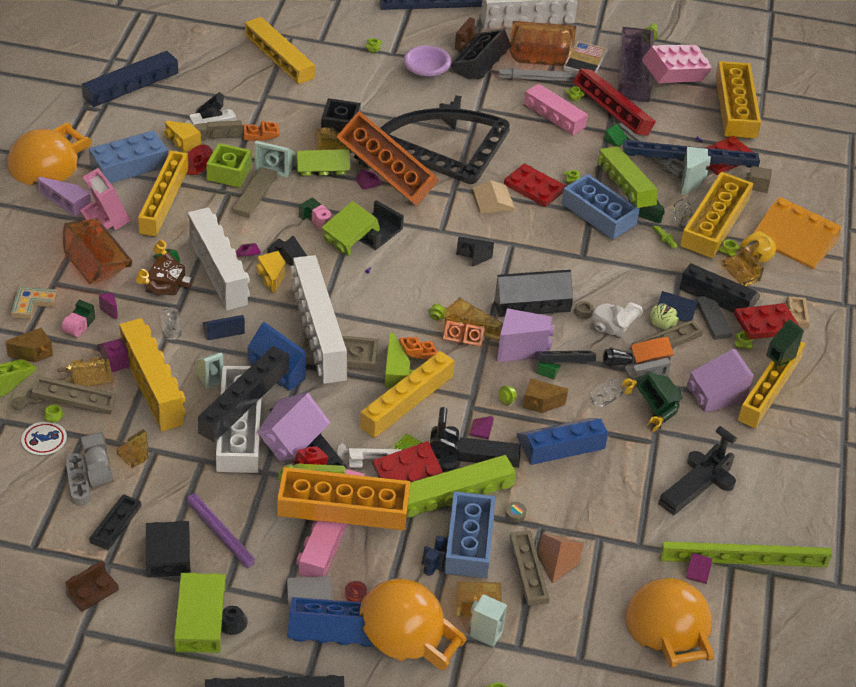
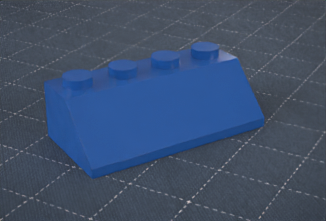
(563, 440)
(327, 621)

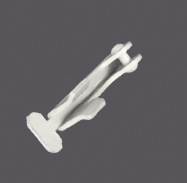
(228, 115)
(356, 455)

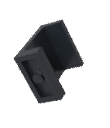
(389, 223)
(167, 549)

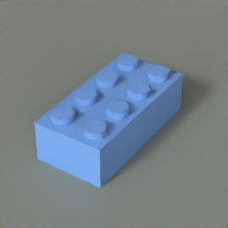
(129, 156)
(600, 206)
(470, 535)

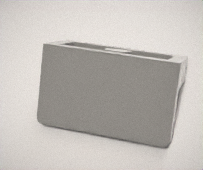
(659, 367)

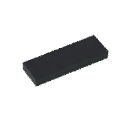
(566, 356)
(115, 522)

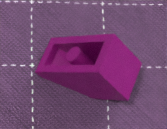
(116, 353)

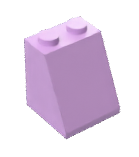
(524, 335)
(721, 382)
(292, 425)

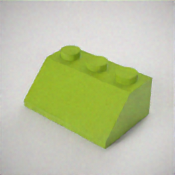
(322, 162)

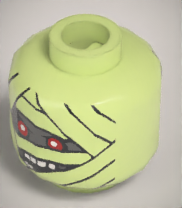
(663, 316)

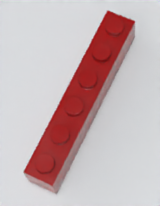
(614, 102)

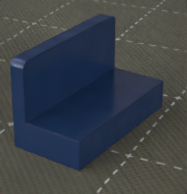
(684, 306)
(224, 327)

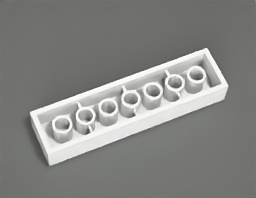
(319, 320)

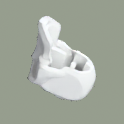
(615, 319)

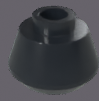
(233, 620)

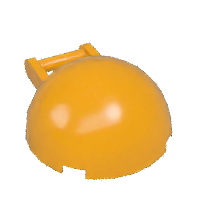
(46, 154)
(672, 619)
(408, 622)

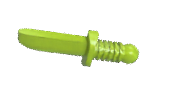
(665, 238)

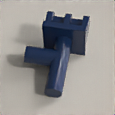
(434, 558)

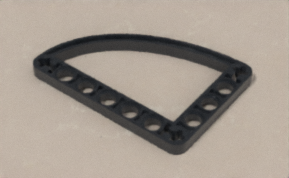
(456, 114)

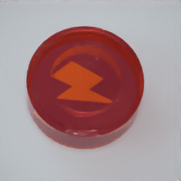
(355, 591)

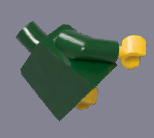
(659, 394)

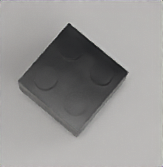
(338, 113)

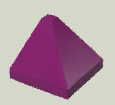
(247, 250)
(482, 427)

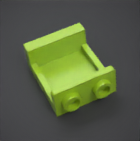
(349, 227)

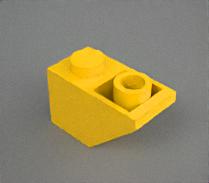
(183, 135)
(272, 269)

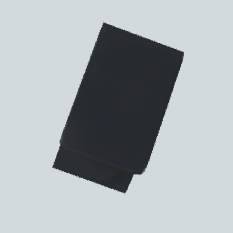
(456, 104)
(212, 107)
(288, 249)
(478, 249)

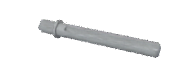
(536, 75)
(667, 164)

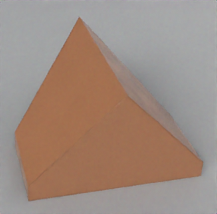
(559, 555)

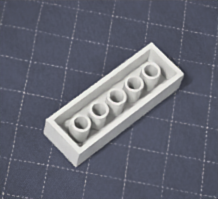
(501, 13)
(218, 258)
(239, 445)

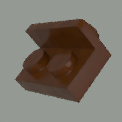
(465, 34)
(90, 586)

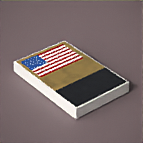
(585, 57)

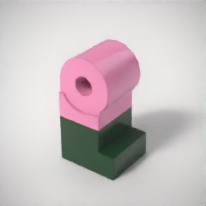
(314, 212)
(79, 319)

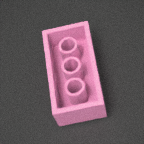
(676, 63)

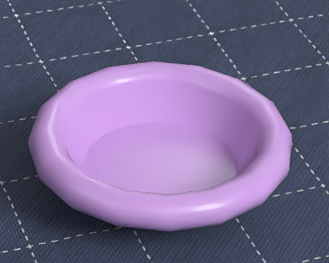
(427, 60)

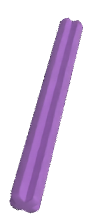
(221, 530)

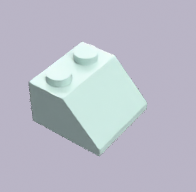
(694, 169)

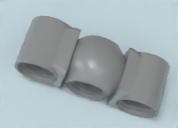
(97, 459)

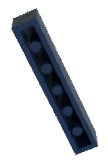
(129, 78)

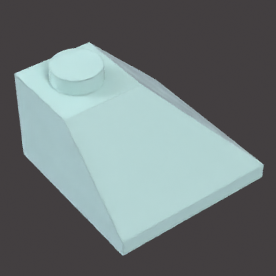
(274, 158)

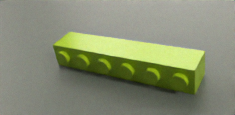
(627, 177)
(476, 479)

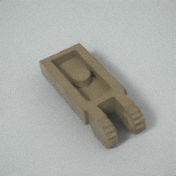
(220, 129)

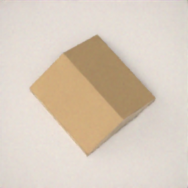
(492, 197)

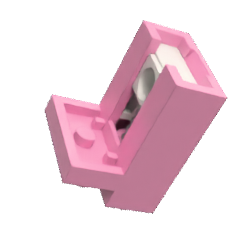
(107, 204)

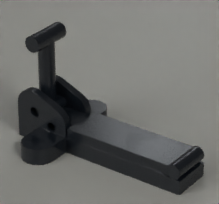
(450, 449)
(706, 471)

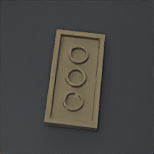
(360, 351)

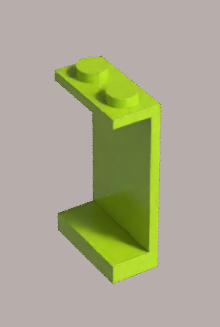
(200, 613)

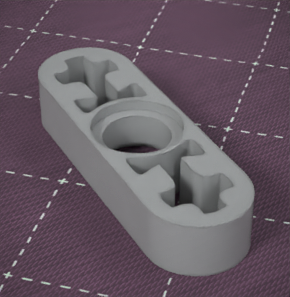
(75, 486)

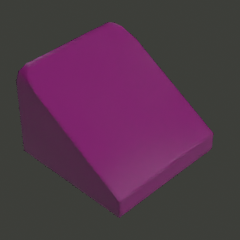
(368, 179)
(108, 304)
(699, 568)

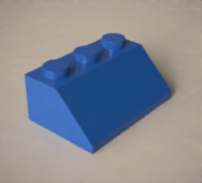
(268, 337)

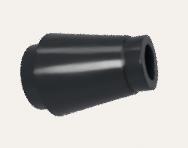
(617, 357)

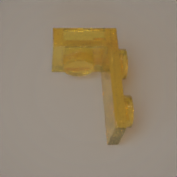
(135, 450)

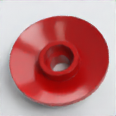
(198, 159)

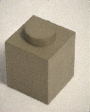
(760, 177)

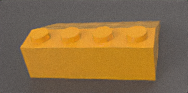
(799, 232)

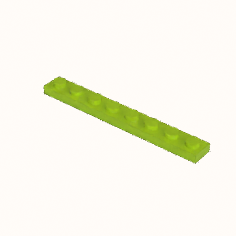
(747, 554)

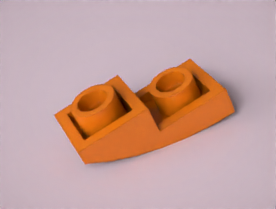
(265, 131)
(463, 333)
(418, 349)
(652, 349)

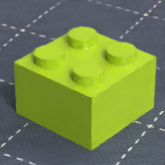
(229, 165)

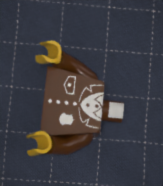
(165, 275)

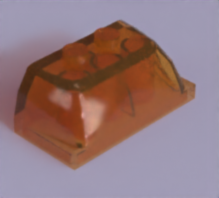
(541, 43)
(94, 250)

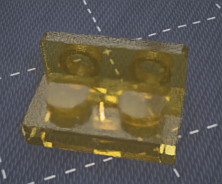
(744, 267)
(90, 373)

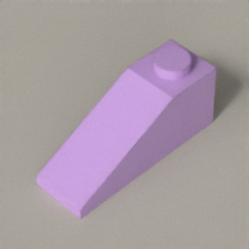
(66, 195)

